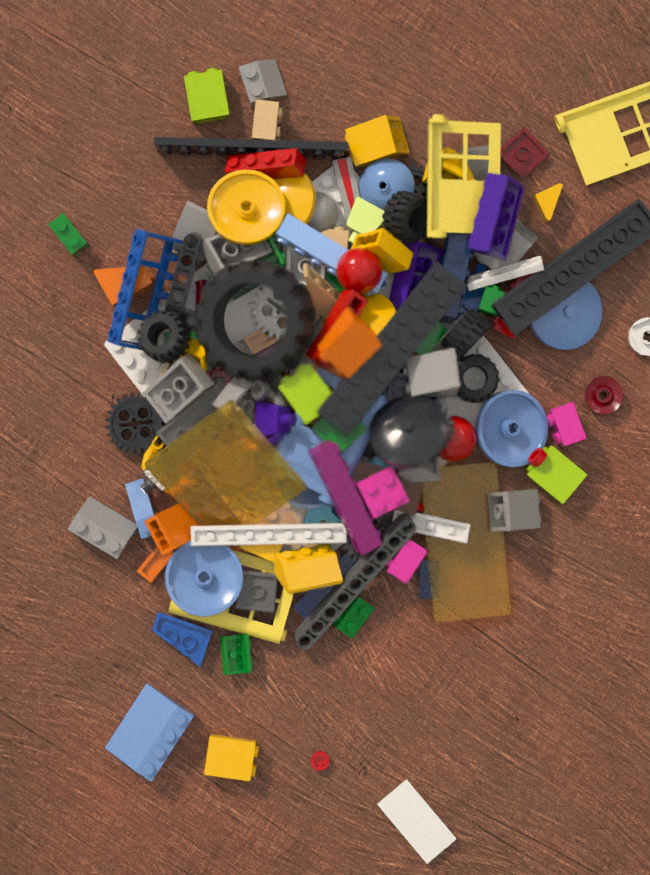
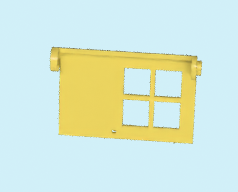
(597, 137)
(455, 203)
(248, 626)

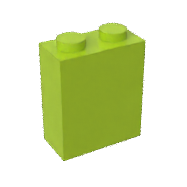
(206, 96)
(305, 392)
(556, 475)

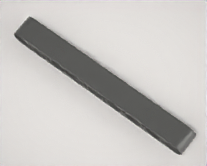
(353, 590)

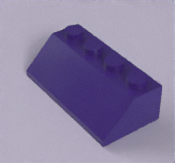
(496, 216)
(406, 281)

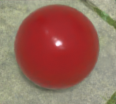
(359, 270)
(462, 441)

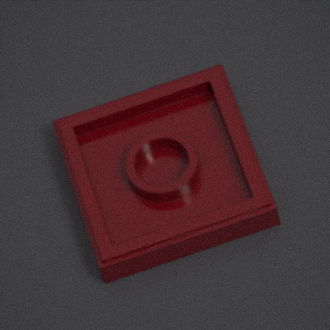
(523, 153)

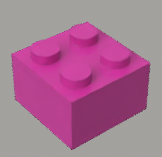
(565, 425)
(382, 492)
(406, 561)

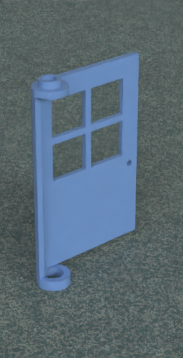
(301, 439)

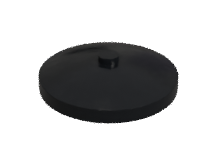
(409, 432)

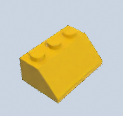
(307, 568)

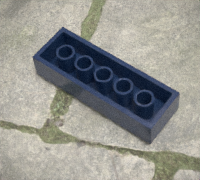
(456, 259)

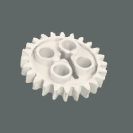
(269, 323)

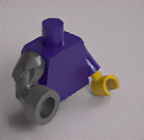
(274, 418)

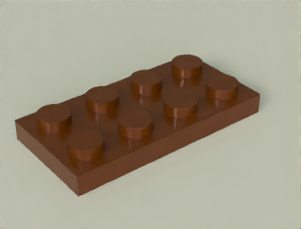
(412, 489)

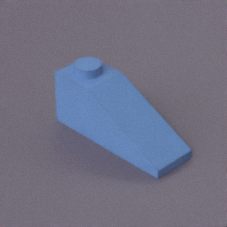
(141, 506)

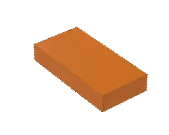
(154, 565)

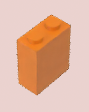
(170, 528)

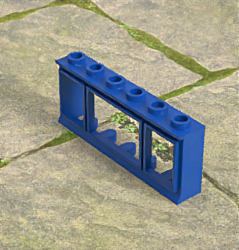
(129, 279)

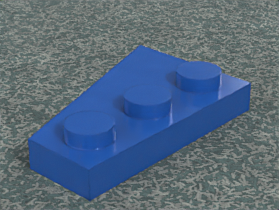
(183, 635)

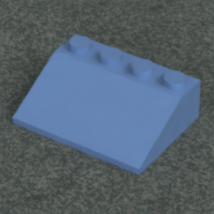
(149, 731)

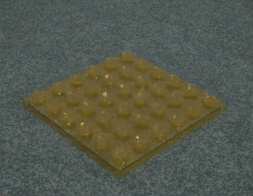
(225, 471)

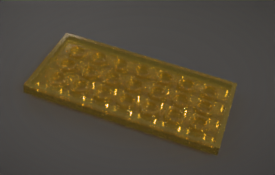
(470, 576)

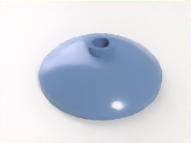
(387, 170)

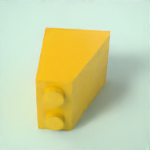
(376, 140)

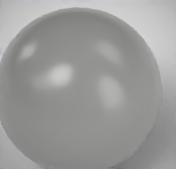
(325, 213)

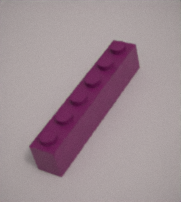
(345, 497)

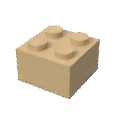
(266, 120)

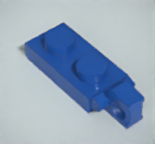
(473, 297)

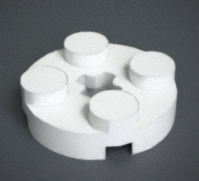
(636, 336)

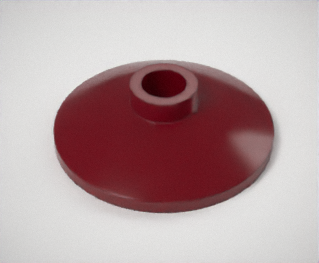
(613, 393)

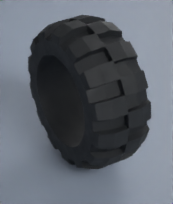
(211, 326)

